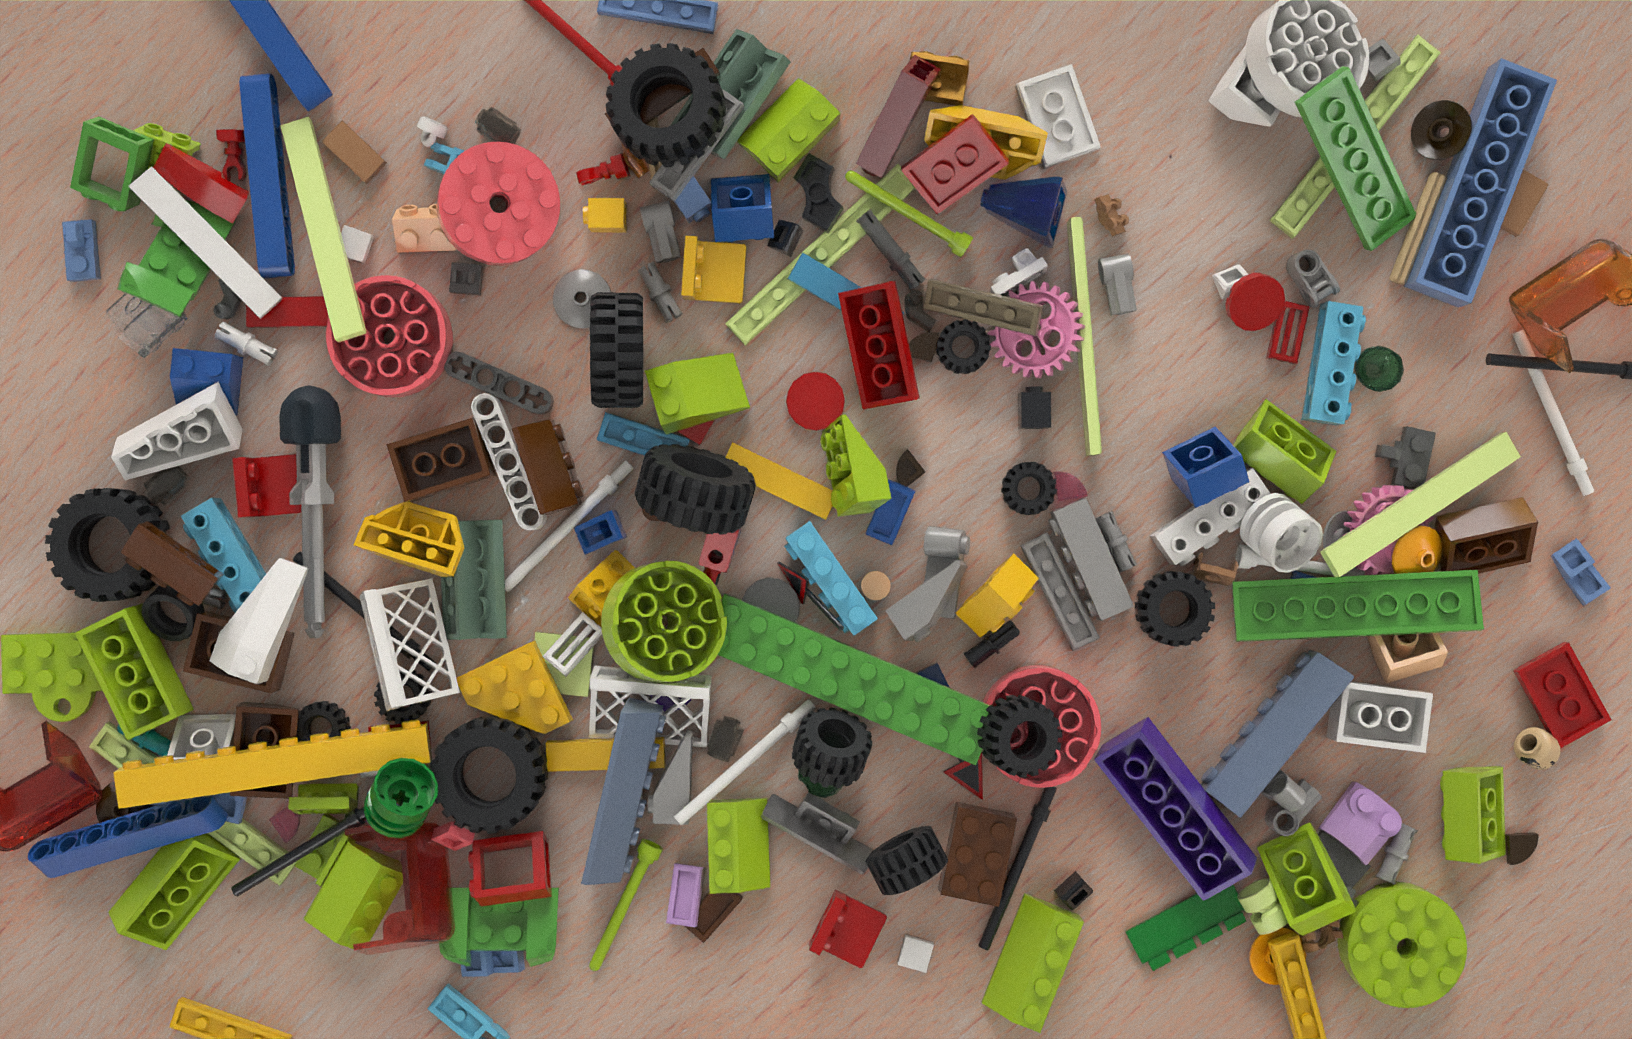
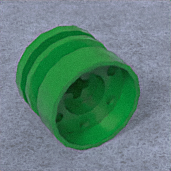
(404, 783)

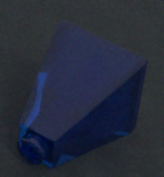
(1028, 206)

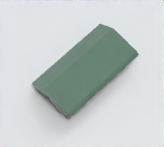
(749, 75)
(476, 594)

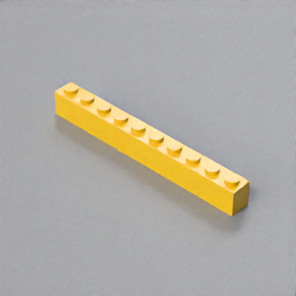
(269, 765)

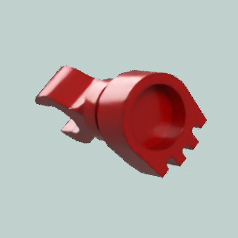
(233, 152)
(617, 166)

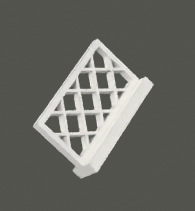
(383, 648)
(618, 680)

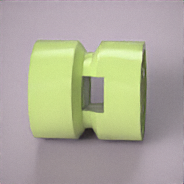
(1264, 905)

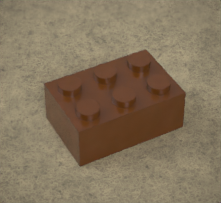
(440, 460)
(201, 646)
(977, 854)

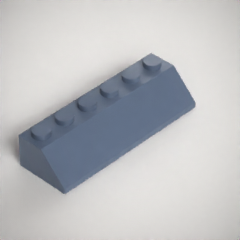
(1275, 731)
(623, 792)

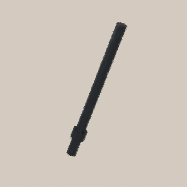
(1623, 370)
(355, 604)
(1039, 814)
(352, 819)

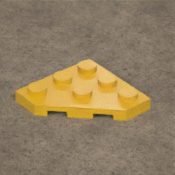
(517, 690)

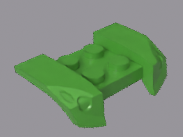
(170, 269)
(502, 927)

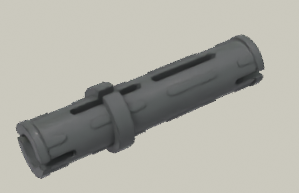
(891, 250)

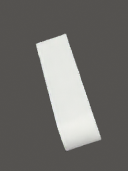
(498, 452)

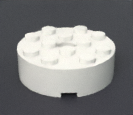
(1300, 46)

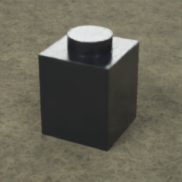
(1034, 408)

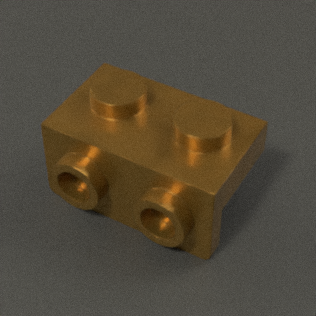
(951, 80)

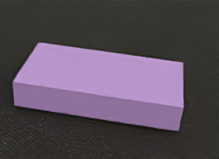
(685, 895)

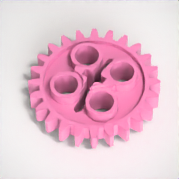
(1061, 320)
(1373, 504)

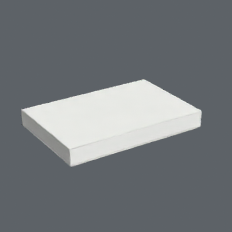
(1058, 107)

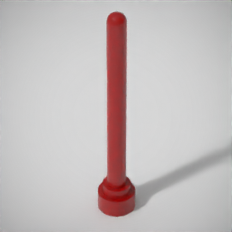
(574, 37)

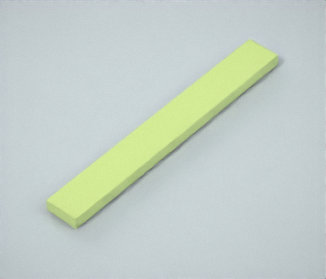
(1381, 104)
(323, 229)
(825, 249)
(1086, 354)
(1420, 504)
(240, 838)

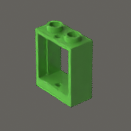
(122, 138)

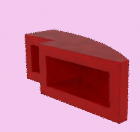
(201, 183)

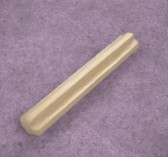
(1418, 228)

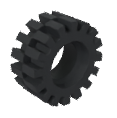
(968, 329)
(1046, 483)
(325, 710)
(404, 714)

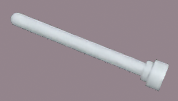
(1249, 558)

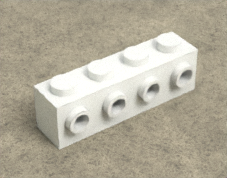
(1204, 524)

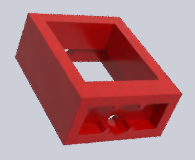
(541, 869)

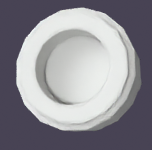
(433, 128)

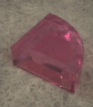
(1068, 486)
(286, 824)

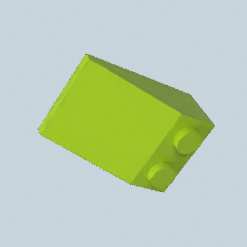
(696, 391)
(1305, 880)

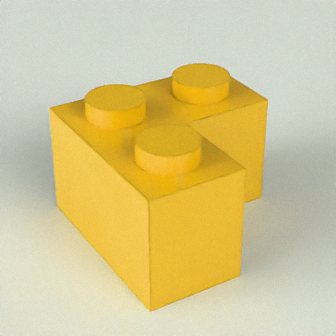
(998, 597)

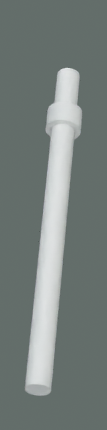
(1575, 465)
(607, 486)
(788, 724)

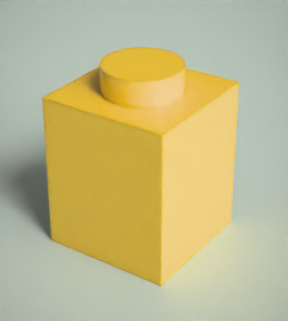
(606, 215)

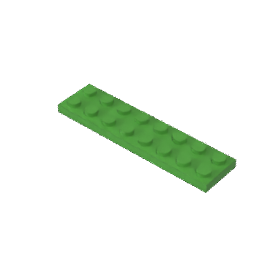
(1357, 606)

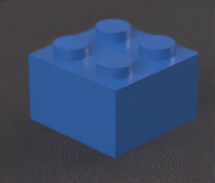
(1206, 467)

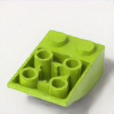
(854, 470)

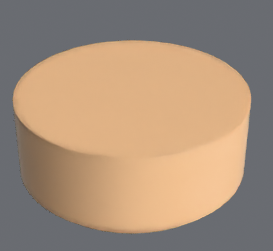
(875, 585)

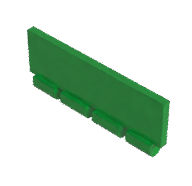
(1181, 922)

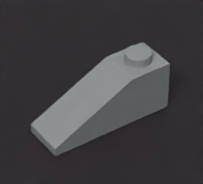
(925, 604)
(674, 786)

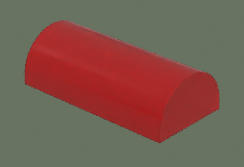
(879, 345)

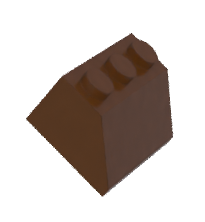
(548, 466)
(1487, 536)
(170, 563)
(264, 724)

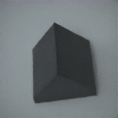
(785, 237)
(1073, 891)

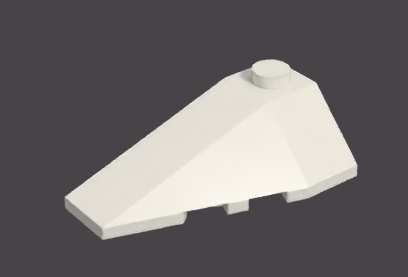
(1240, 98)
(256, 630)

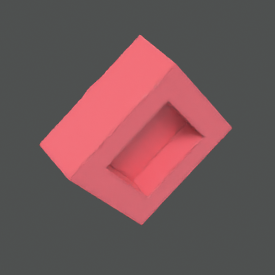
(452, 836)

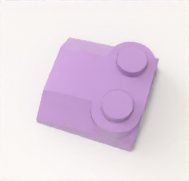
(1361, 822)

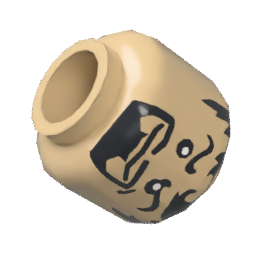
(1537, 748)

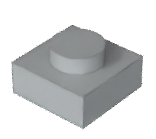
(1382, 59)

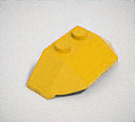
(1016, 137)
(414, 538)

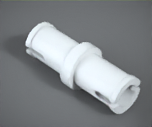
(246, 343)

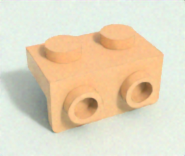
(419, 230)

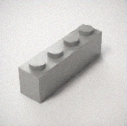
(1091, 560)

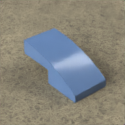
(1579, 573)
(489, 962)

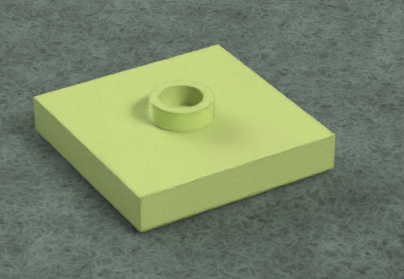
(578, 680)

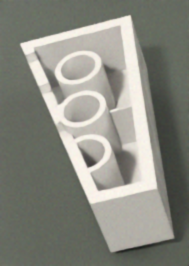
(182, 434)

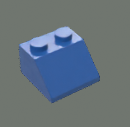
(742, 208)
(197, 370)

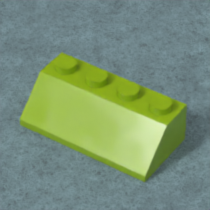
(134, 672)
(172, 890)
(1032, 962)

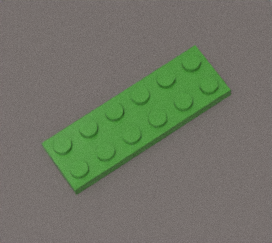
(1356, 158)

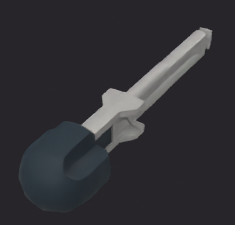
(311, 421)

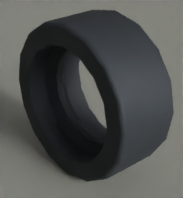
(163, 625)

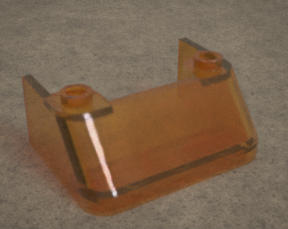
(1569, 292)

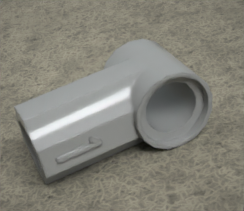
(659, 224)
(1117, 276)
(1294, 817)

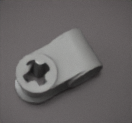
(1313, 279)
(1285, 792)

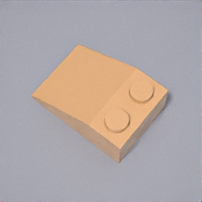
(1407, 654)

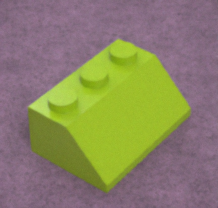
(789, 129)
(1285, 452)
(1473, 814)
(737, 845)
(355, 895)

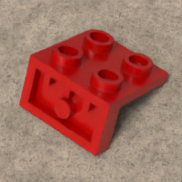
(265, 485)
(847, 929)

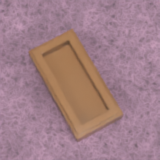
(354, 152)
(1523, 203)

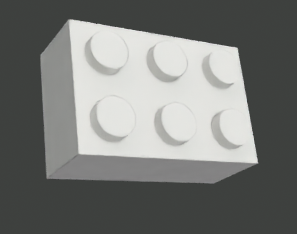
(1381, 717)

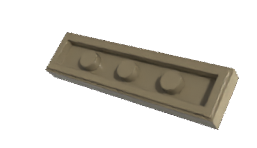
(983, 307)

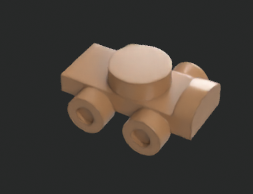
(1108, 215)

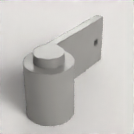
(943, 548)

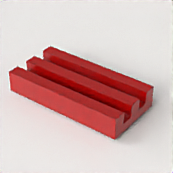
(1281, 356)

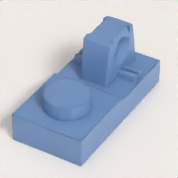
(81, 250)

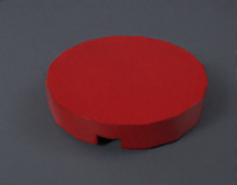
(1255, 301)
(815, 400)

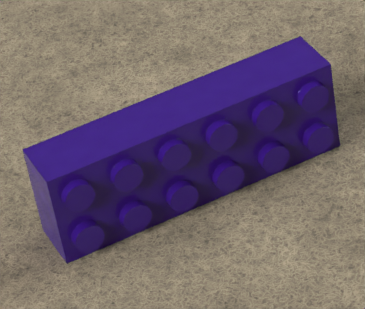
(1176, 809)

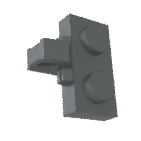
(1409, 457)

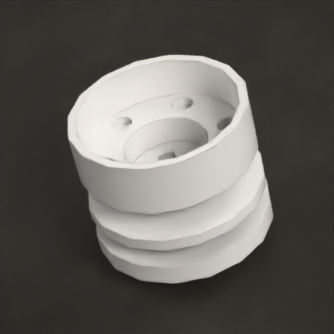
(1281, 532)

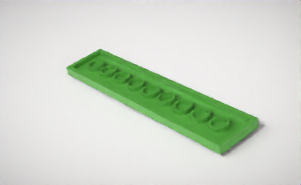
(852, 679)

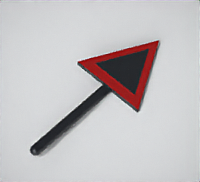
(800, 585)
(968, 776)

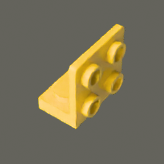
(713, 271)
(594, 588)

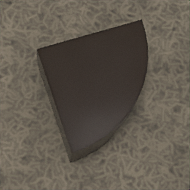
(924, 346)
(908, 469)
(1520, 846)

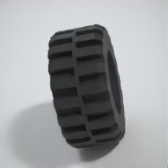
(642, 76)
(616, 350)
(695, 489)
(71, 543)
(461, 802)

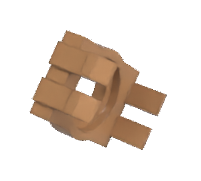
(1204, 571)
(1327, 936)

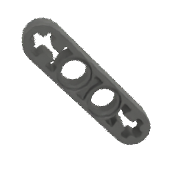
(498, 384)

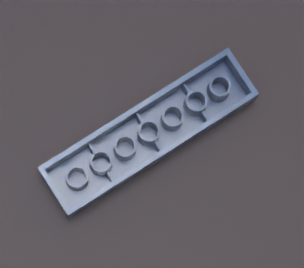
(1481, 183)

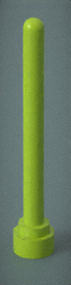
(956, 241)
(647, 853)

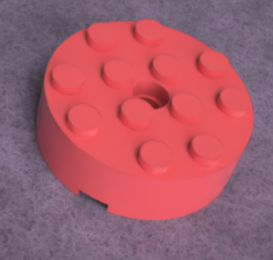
(505, 173)
(414, 355)
(1071, 706)

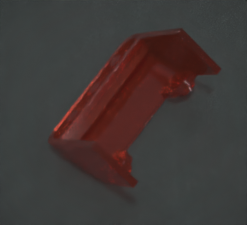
(48, 794)
(426, 891)

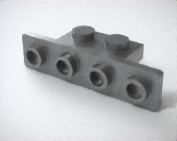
(820, 827)

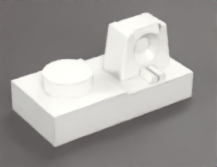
(1027, 268)

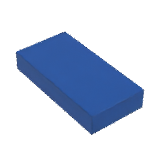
(889, 516)

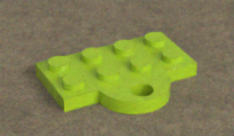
(50, 669)

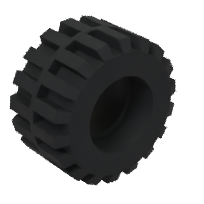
(1199, 612)
(831, 747)
(1037, 748)
(906, 860)

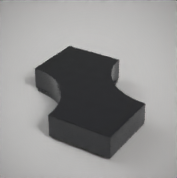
(815, 179)

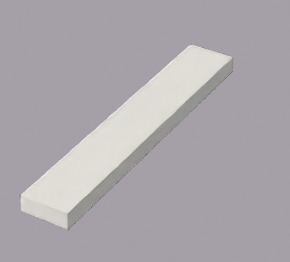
(205, 242)

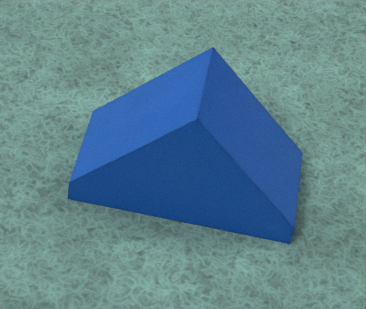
(600, 531)

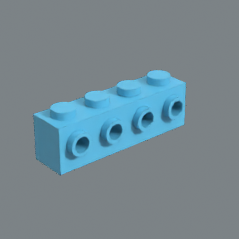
(1333, 363)
(225, 549)
(832, 579)

